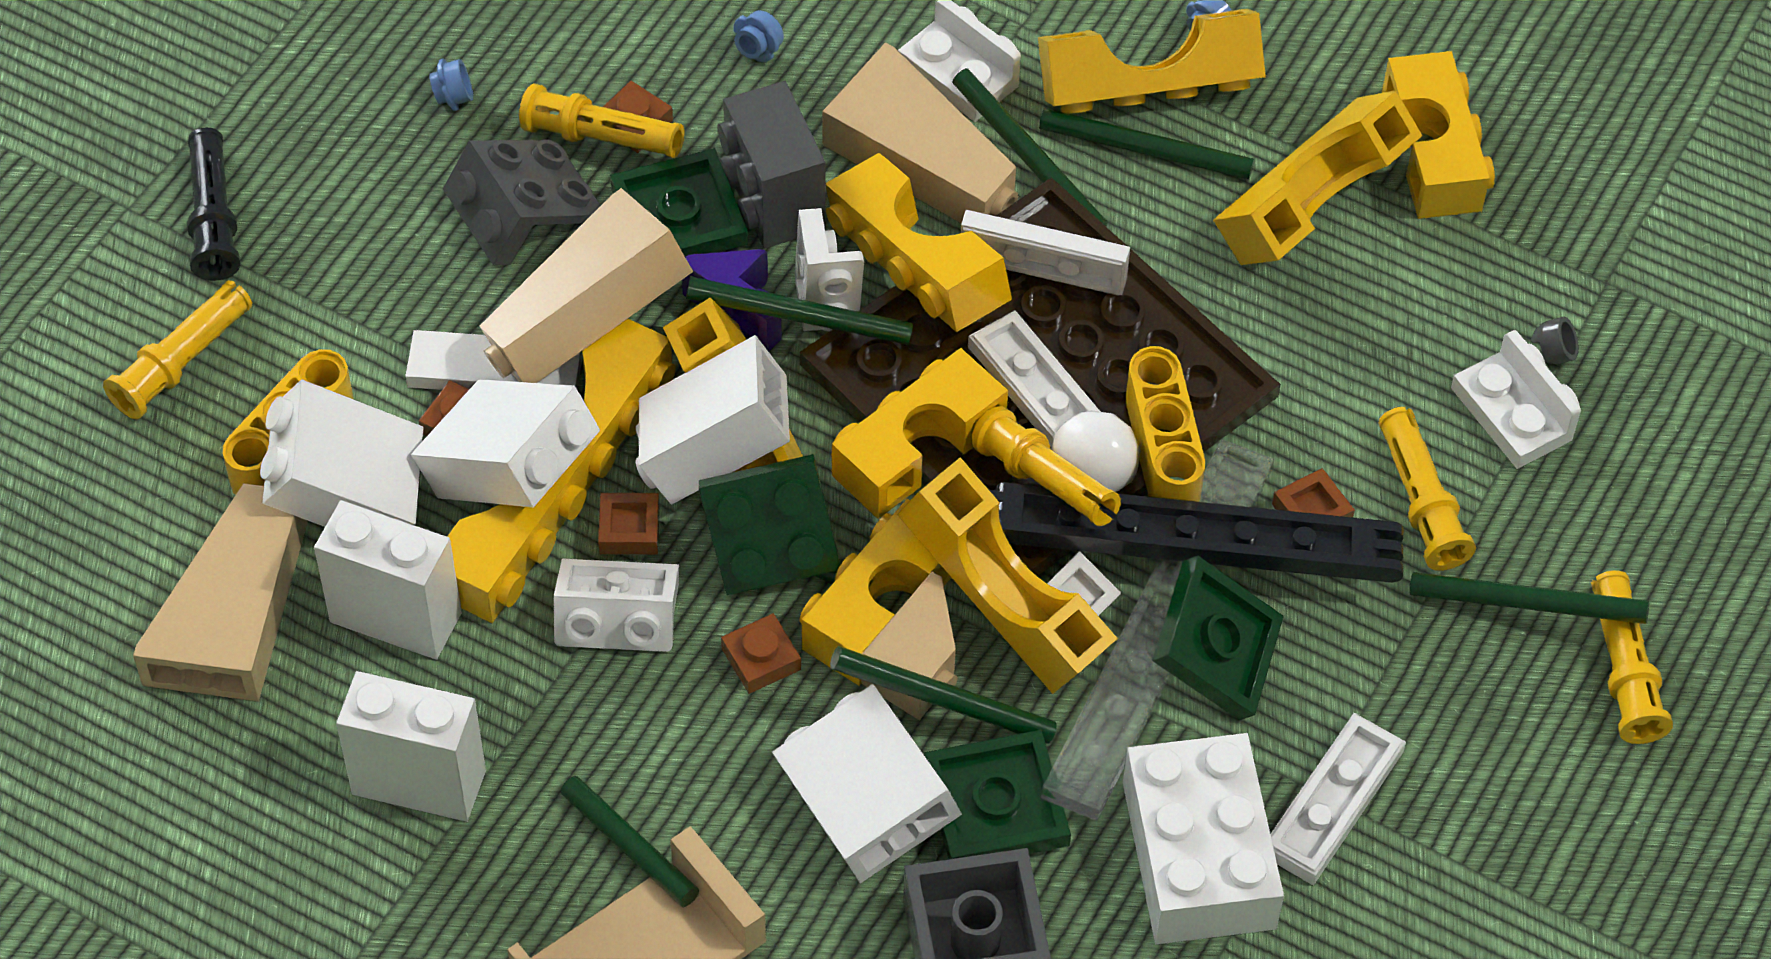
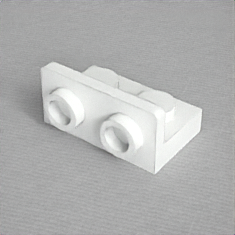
(961, 42)
(822, 272)
(1519, 401)
(615, 605)

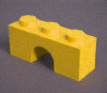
(1450, 171)
(945, 402)
(847, 610)

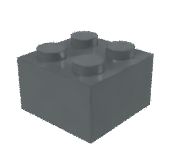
(771, 161)
(975, 908)

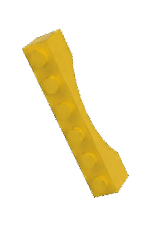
(503, 544)

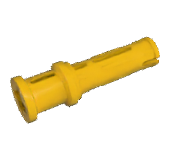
(576, 122)
(162, 363)
(1029, 455)
(1431, 507)
(1633, 678)

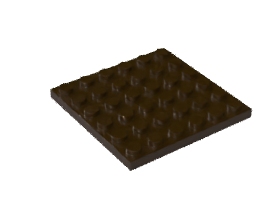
(1082, 328)

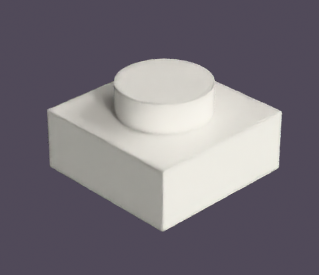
(1084, 578)

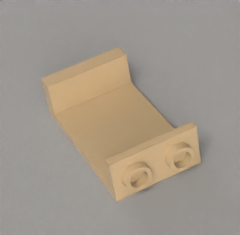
(652, 925)

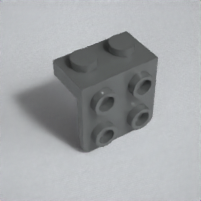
(513, 185)

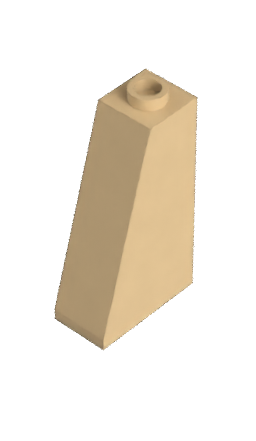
(915, 127)
(584, 290)
(227, 606)

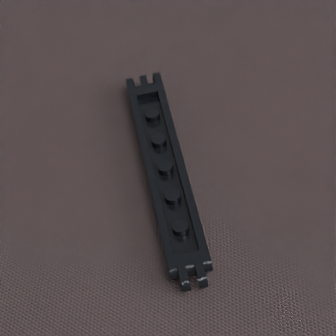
(1208, 530)

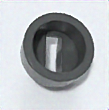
(1557, 340)

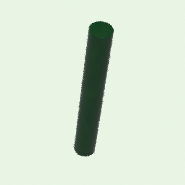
(630, 841)

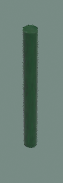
(1016, 136)
(1146, 143)
(800, 310)
(1529, 598)
(940, 693)

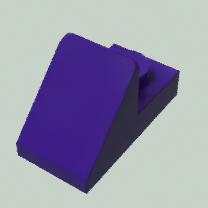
(744, 270)

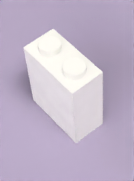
(712, 420)
(506, 442)
(335, 451)
(388, 579)
(411, 746)
(866, 782)

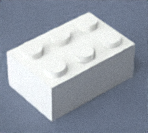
(1202, 838)

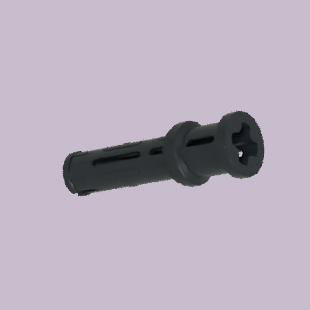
(205, 157)

